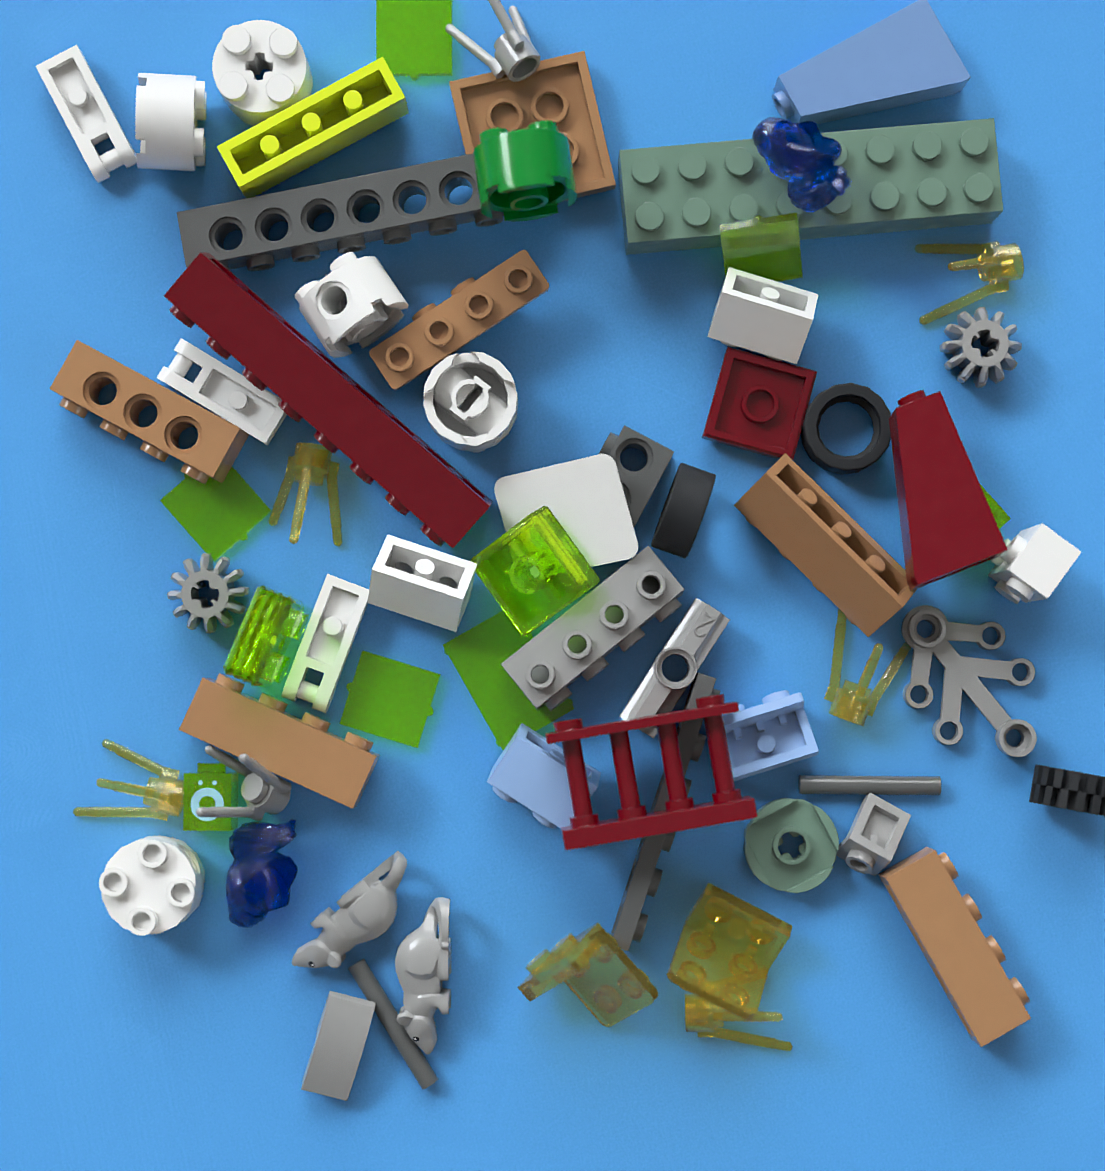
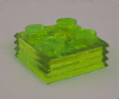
(561, 567)
(264, 638)

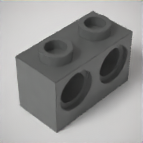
(639, 484)

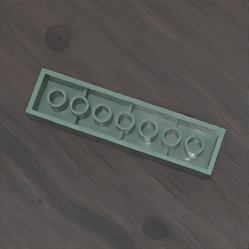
(897, 174)

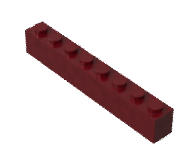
(326, 398)

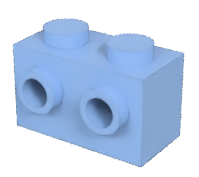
(537, 777)

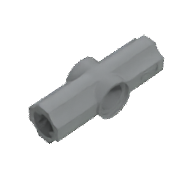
(691, 641)

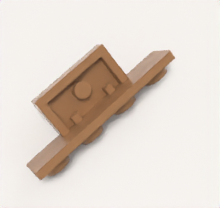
(459, 319)

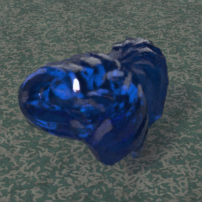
(804, 160)
(259, 874)

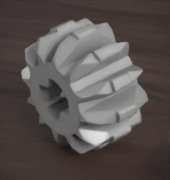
(990, 336)
(198, 605)

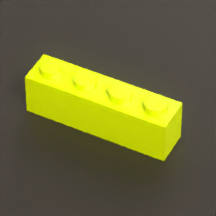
(314, 128)

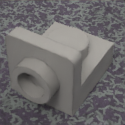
(873, 835)

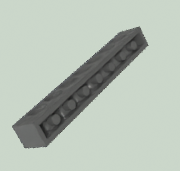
(207, 226)

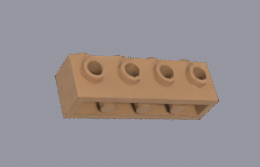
(826, 545)
(279, 741)
(955, 946)

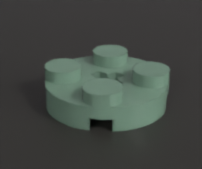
(816, 852)

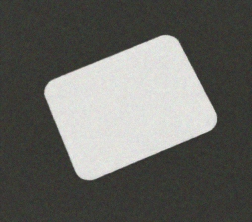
(583, 498)

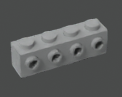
(594, 628)

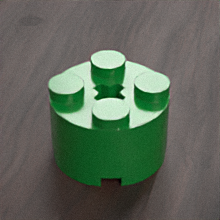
(524, 171)

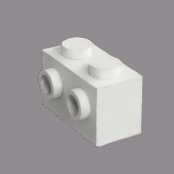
(763, 316)
(1032, 564)
(421, 583)

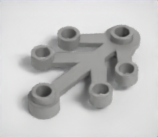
(963, 674)

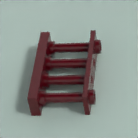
(680, 809)

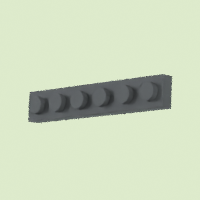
(644, 877)

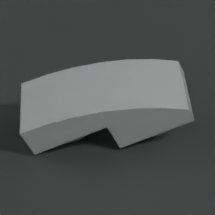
(338, 1045)

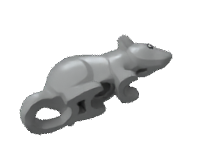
(363, 915)
(421, 966)

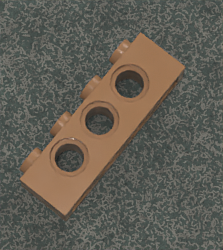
(89, 371)

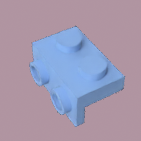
(769, 735)

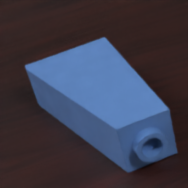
(878, 69)

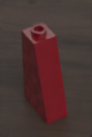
(938, 494)

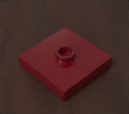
(759, 404)

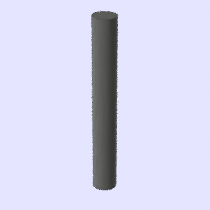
(869, 784)
(388, 1017)

